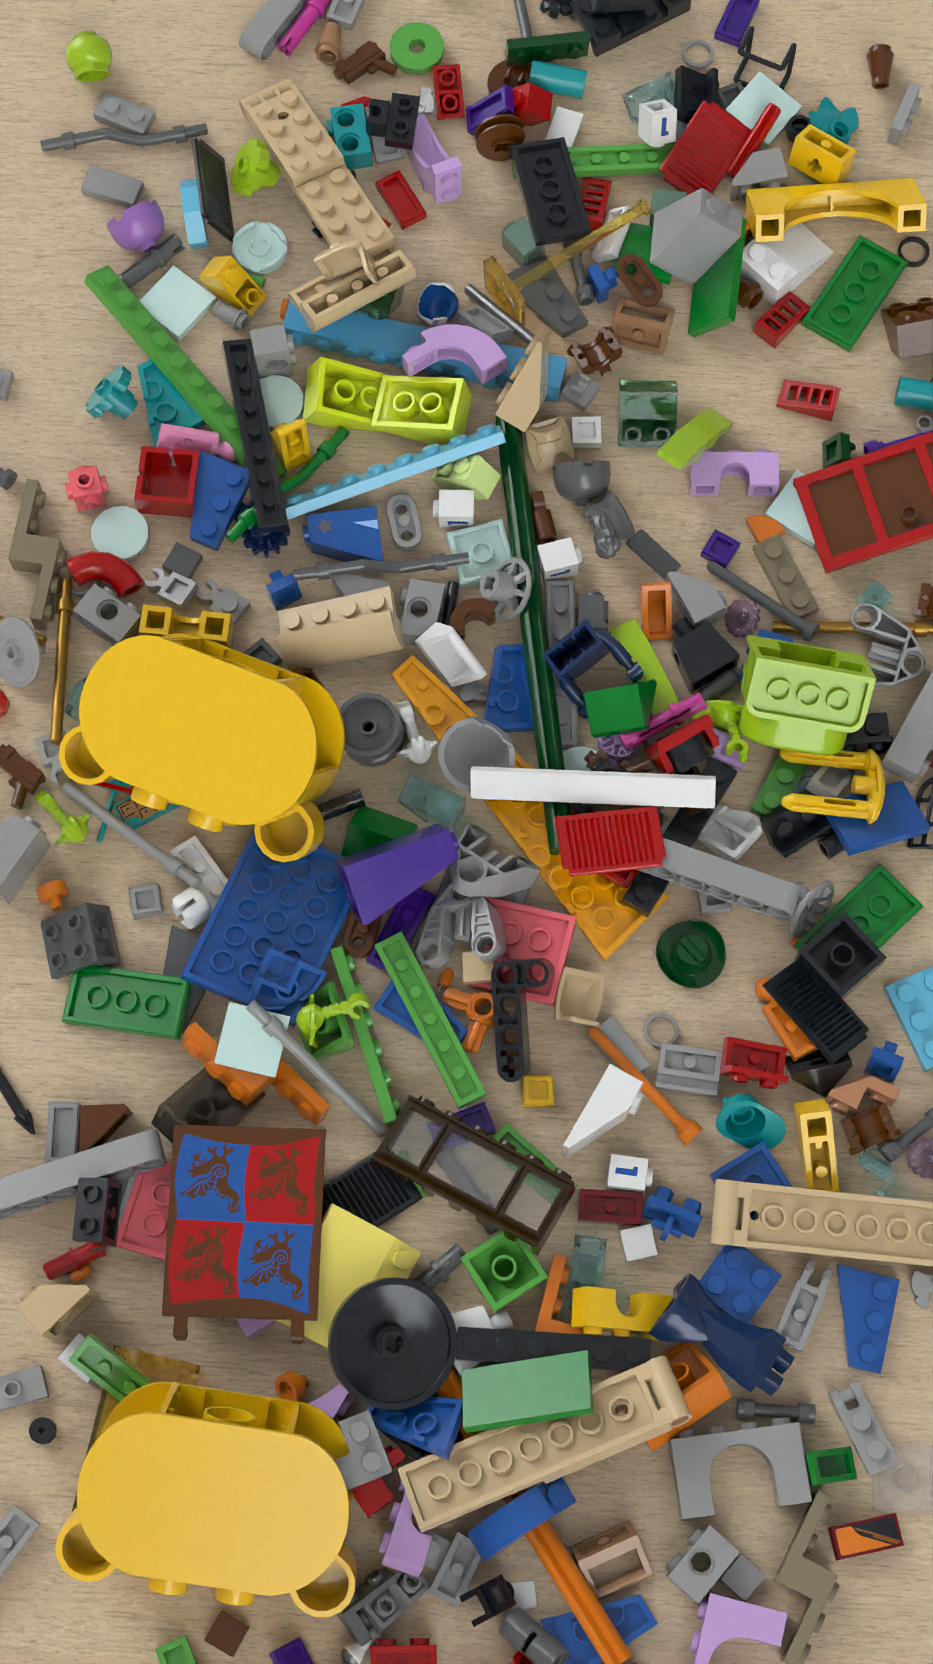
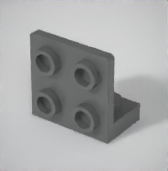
(80, 939)

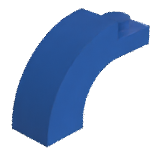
(520, 1517)

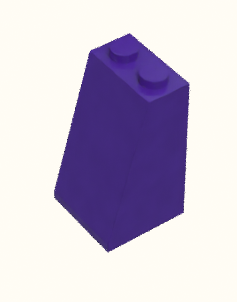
(394, 869)

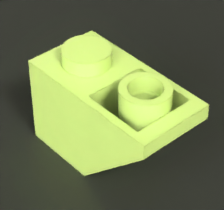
(468, 474)

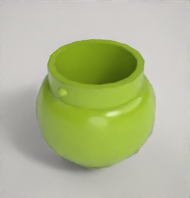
(89, 57)

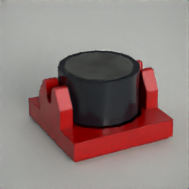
(685, 746)

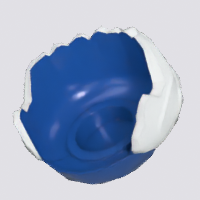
(437, 304)

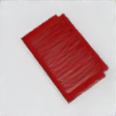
(704, 150)
(610, 841)

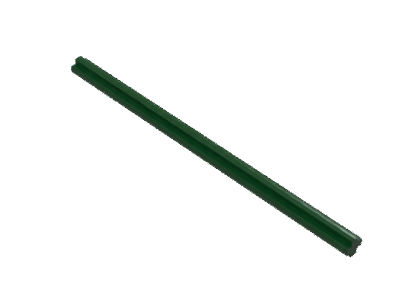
(532, 618)

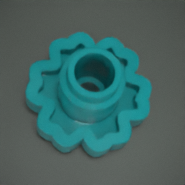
(112, 395)

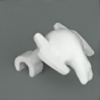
(418, 748)

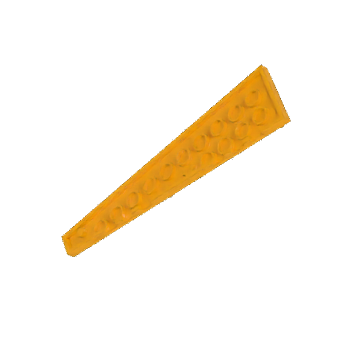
(590, 898)

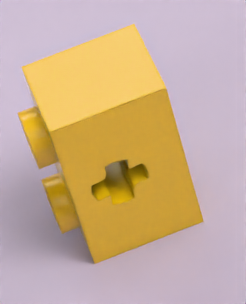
(821, 156)

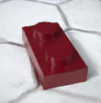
(610, 1207)

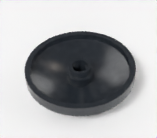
(392, 1343)

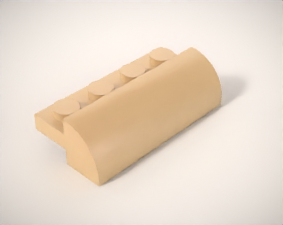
(327, 301)
(339, 629)

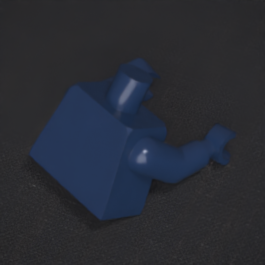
(580, 652)

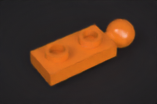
(787, 1031)

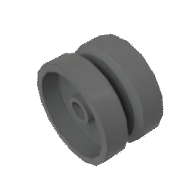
(386, 738)

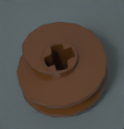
(497, 134)

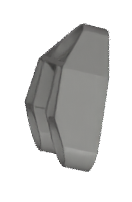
(890, 630)
(485, 871)
(461, 920)

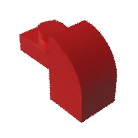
(375, 1494)

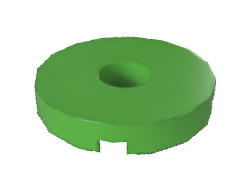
(412, 35)

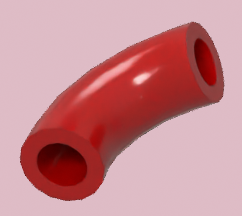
(106, 568)

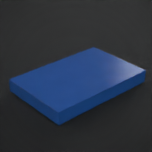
(897, 821)

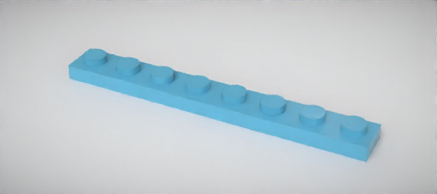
(403, 467)

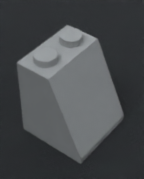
(694, 234)
(20, 852)

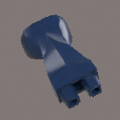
(736, 1346)

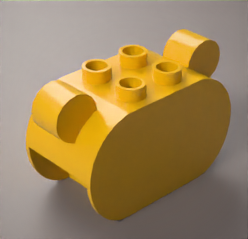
(210, 735)
(216, 1497)

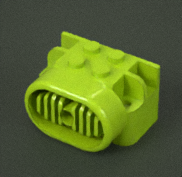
(803, 696)

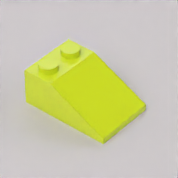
(340, 395)
(422, 407)

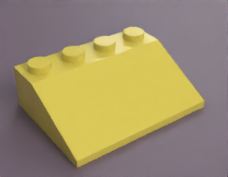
(350, 1257)

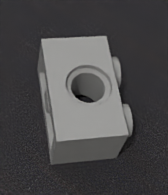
(273, 351)
(424, 596)
(97, 604)
(720, 1556)

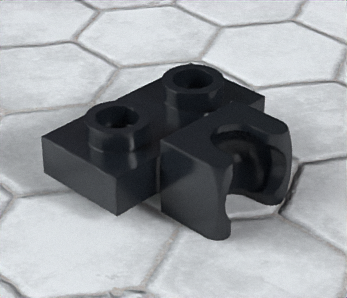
(394, 120)

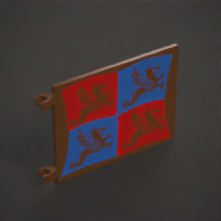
(244, 1225)

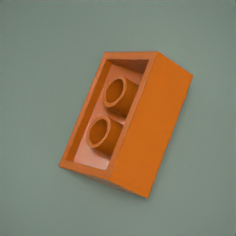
(699, 1384)

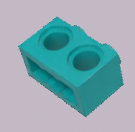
(351, 137)

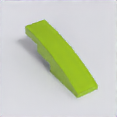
(694, 438)
(637, 645)

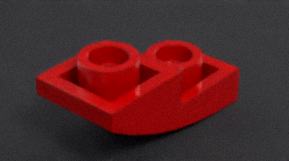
(448, 91)

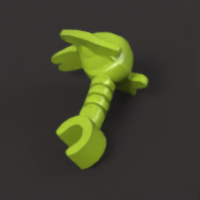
(726, 718)
(73, 829)
(312, 1016)

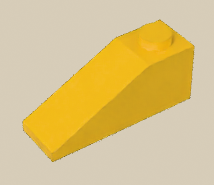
(291, 444)
(816, 1144)

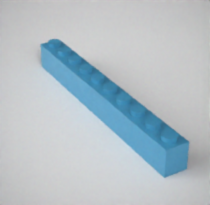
(389, 339)

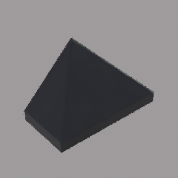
(816, 1071)

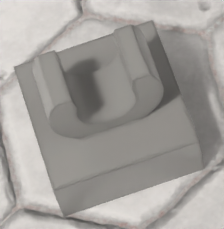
(580, 391)

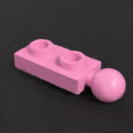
(193, 439)

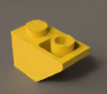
(232, 284)

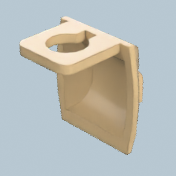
(345, 259)
(549, 443)
(579, 996)

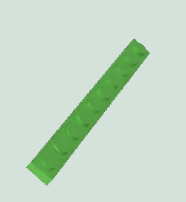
(169, 358)

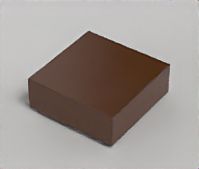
(227, 1633)

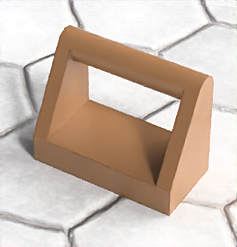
(642, 332)
(606, 1547)

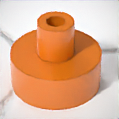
(52, 893)
(291, 1386)

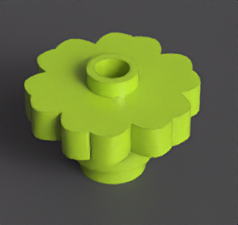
(253, 168)

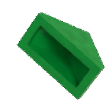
(830, 1466)

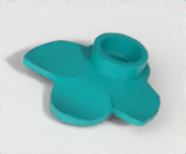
(833, 122)

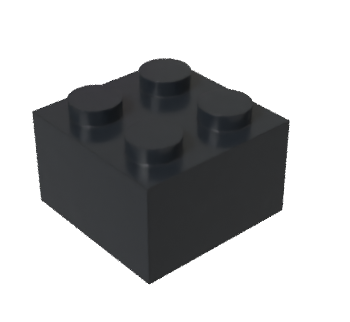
(840, 958)

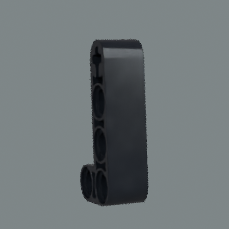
(517, 1020)

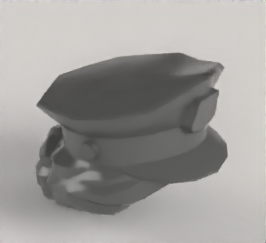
(609, 524)

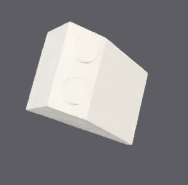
(783, 264)
(608, 1107)

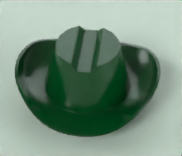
(691, 953)

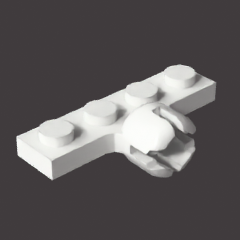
(198, 903)

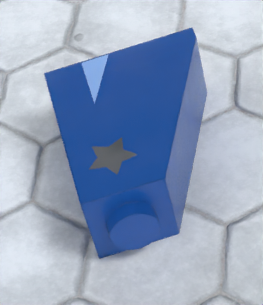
(345, 534)

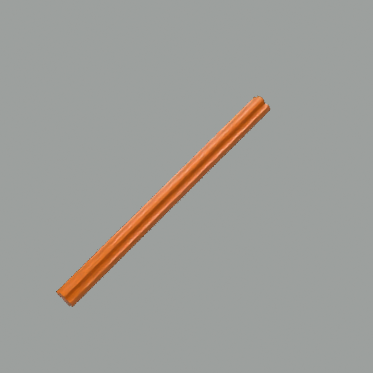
(562, 1568)

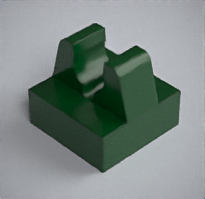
(837, 449)

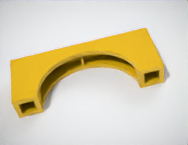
(890, 201)

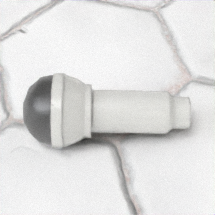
(354, 1653)

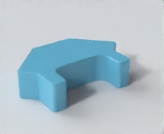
(193, 220)

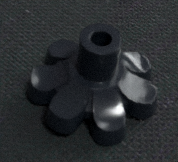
(555, 6)

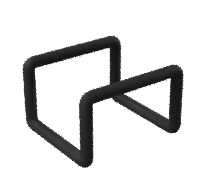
(747, 41)

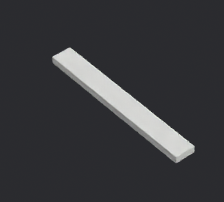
(593, 787)

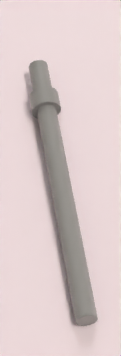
(173, 865)
(274, 1027)

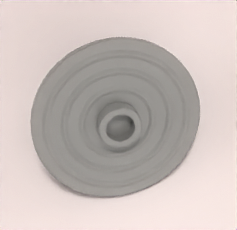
(19, 652)

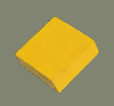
(538, 1091)

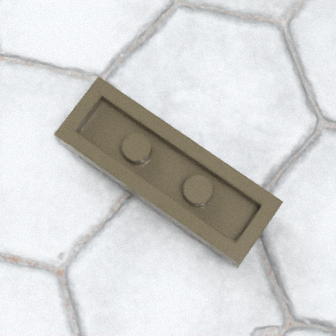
(785, 576)

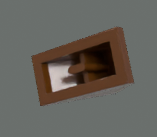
(100, 1123)

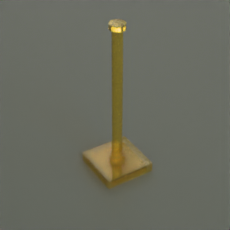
(507, 293)

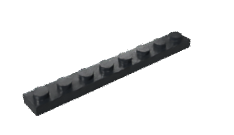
(255, 436)

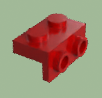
(753, 1061)
(416, 1653)

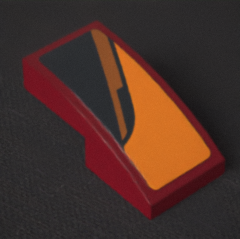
(865, 1536)

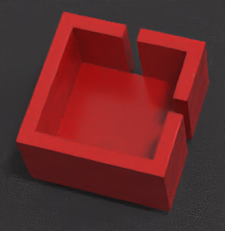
(169, 487)

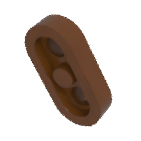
(640, 280)
(355, 931)

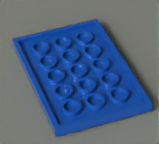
(272, 905)

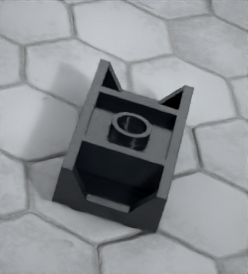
(616, 28)

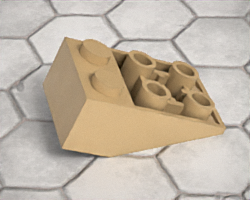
(523, 398)

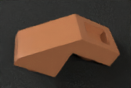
(848, 1097)

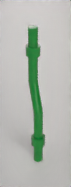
(325, 451)

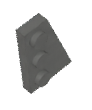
(551, 300)
(178, 953)

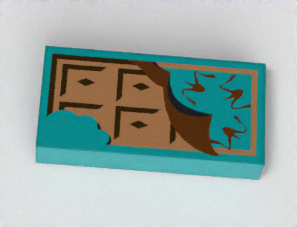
(138, 815)

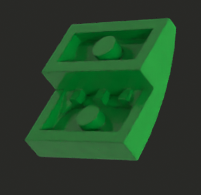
(639, 242)

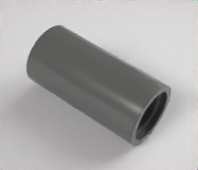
(532, 1639)

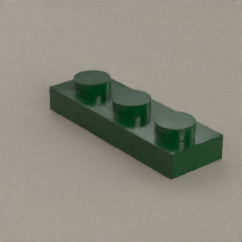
(547, 47)

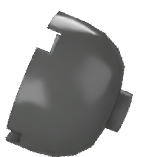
(581, 480)

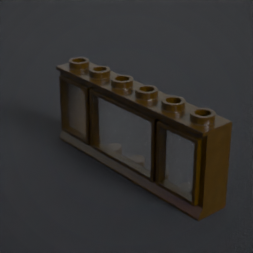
(475, 1172)

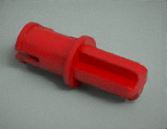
(72, 1260)

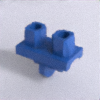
(670, 1217)

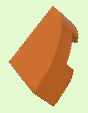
(764, 527)

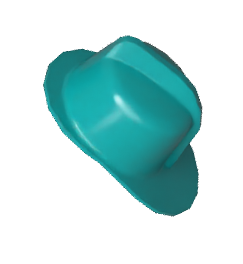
(749, 1122)

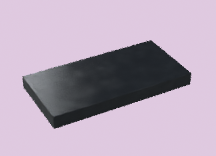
(550, 191)

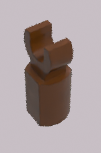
(542, 519)

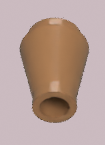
(329, 44)

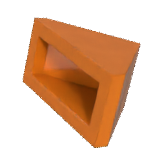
(656, 610)

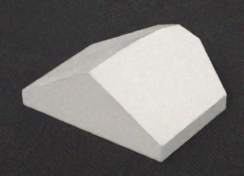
(730, 832)

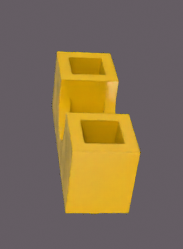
(164, 621)
(596, 1311)

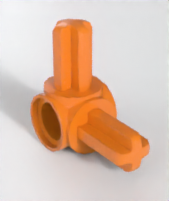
(471, 1005)

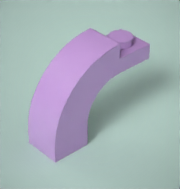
(459, 344)

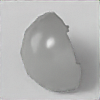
(473, 744)

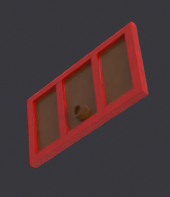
(870, 503)

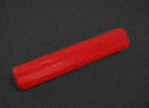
(755, 138)

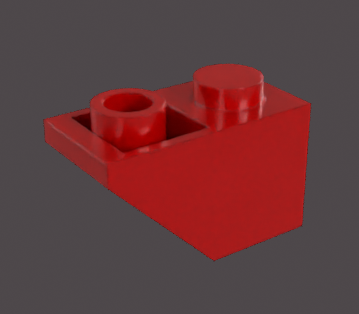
(532, 104)

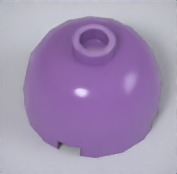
(138, 227)

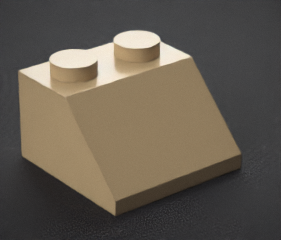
(55, 1306)

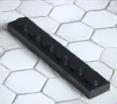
(648, 889)
(519, 1345)

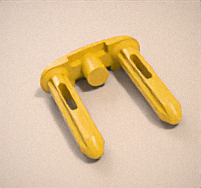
(870, 784)

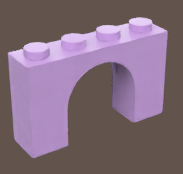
(731, 1618)

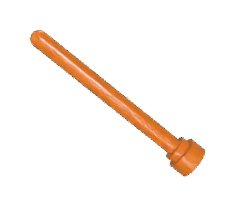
(684, 1127)

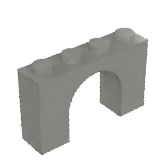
(778, 1444)

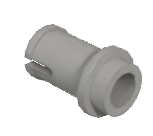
(237, 318)

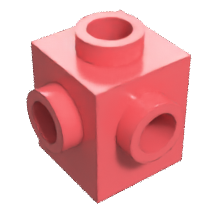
(87, 488)

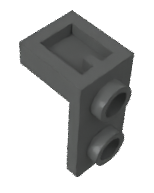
(352, 1616)

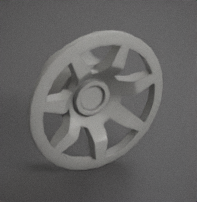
(503, 586)
(808, 904)

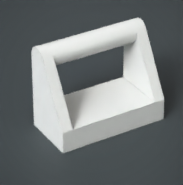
(450, 655)

